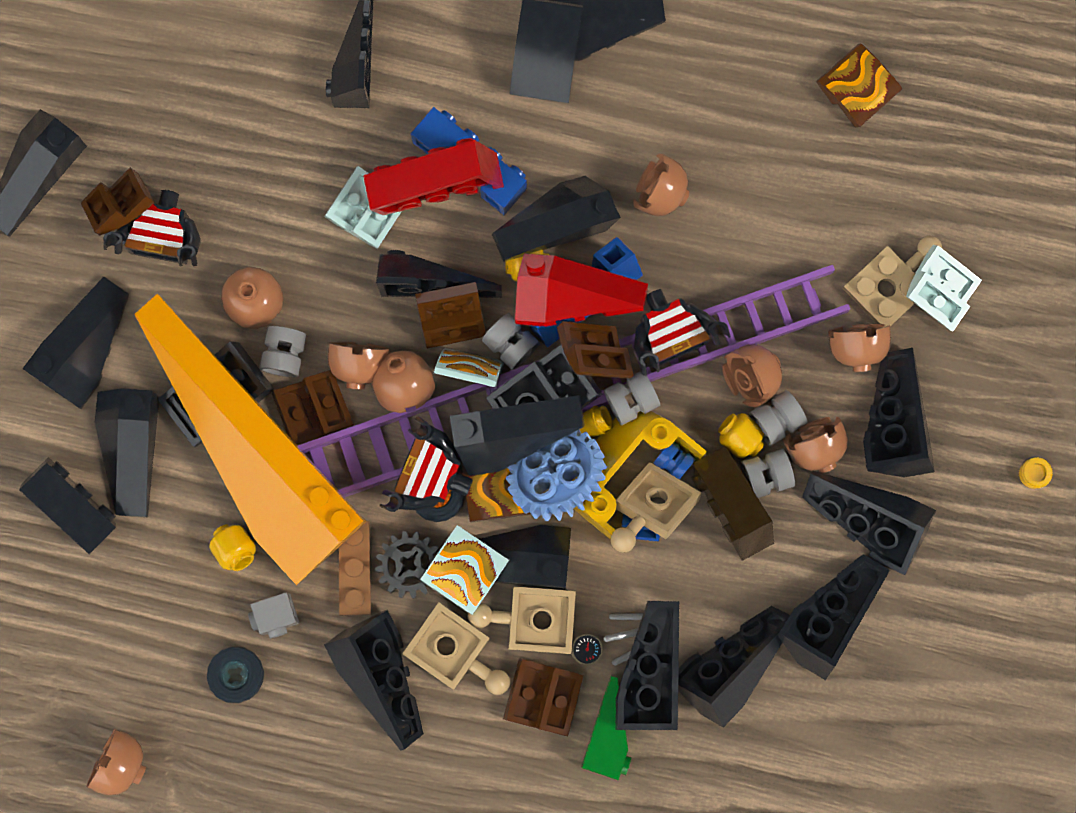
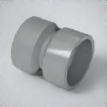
(502, 334)
(281, 362)
(641, 393)
(782, 415)
(778, 471)

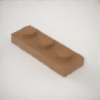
(355, 573)

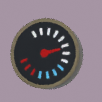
(587, 649)

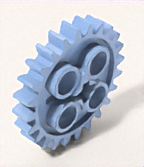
(556, 474)

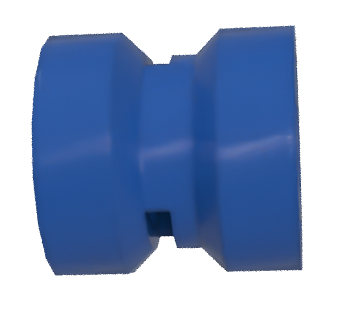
(674, 460)

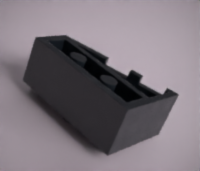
(68, 505)

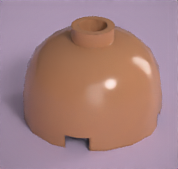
(662, 187)
(252, 297)
(860, 345)
(355, 362)
(753, 373)
(403, 381)
(818, 445)
(118, 765)

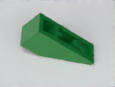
(607, 746)

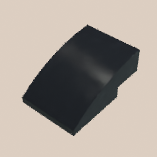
(546, 50)
(241, 367)
(546, 380)

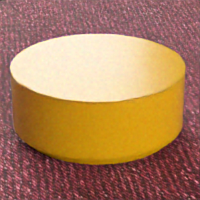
(1035, 473)

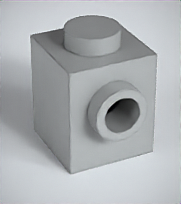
(273, 615)

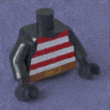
(159, 233)
(673, 331)
(427, 472)

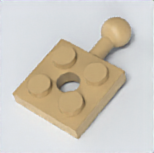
(889, 268)
(659, 518)
(523, 633)
(468, 645)

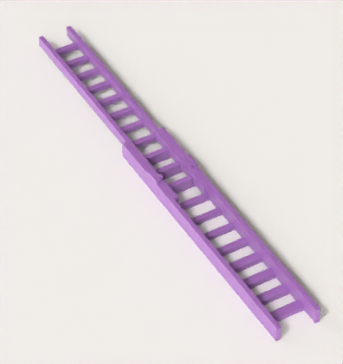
(373, 426)

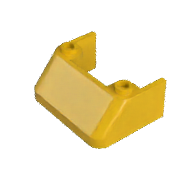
(617, 447)

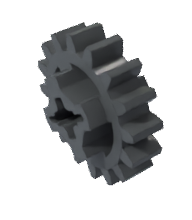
(399, 576)

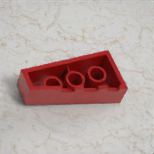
(433, 177)

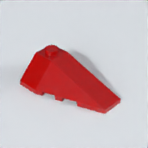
(563, 289)

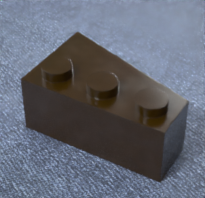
(734, 503)

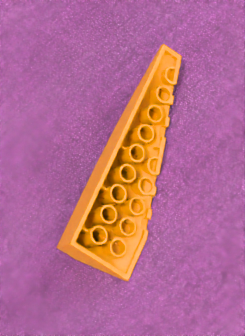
(272, 482)

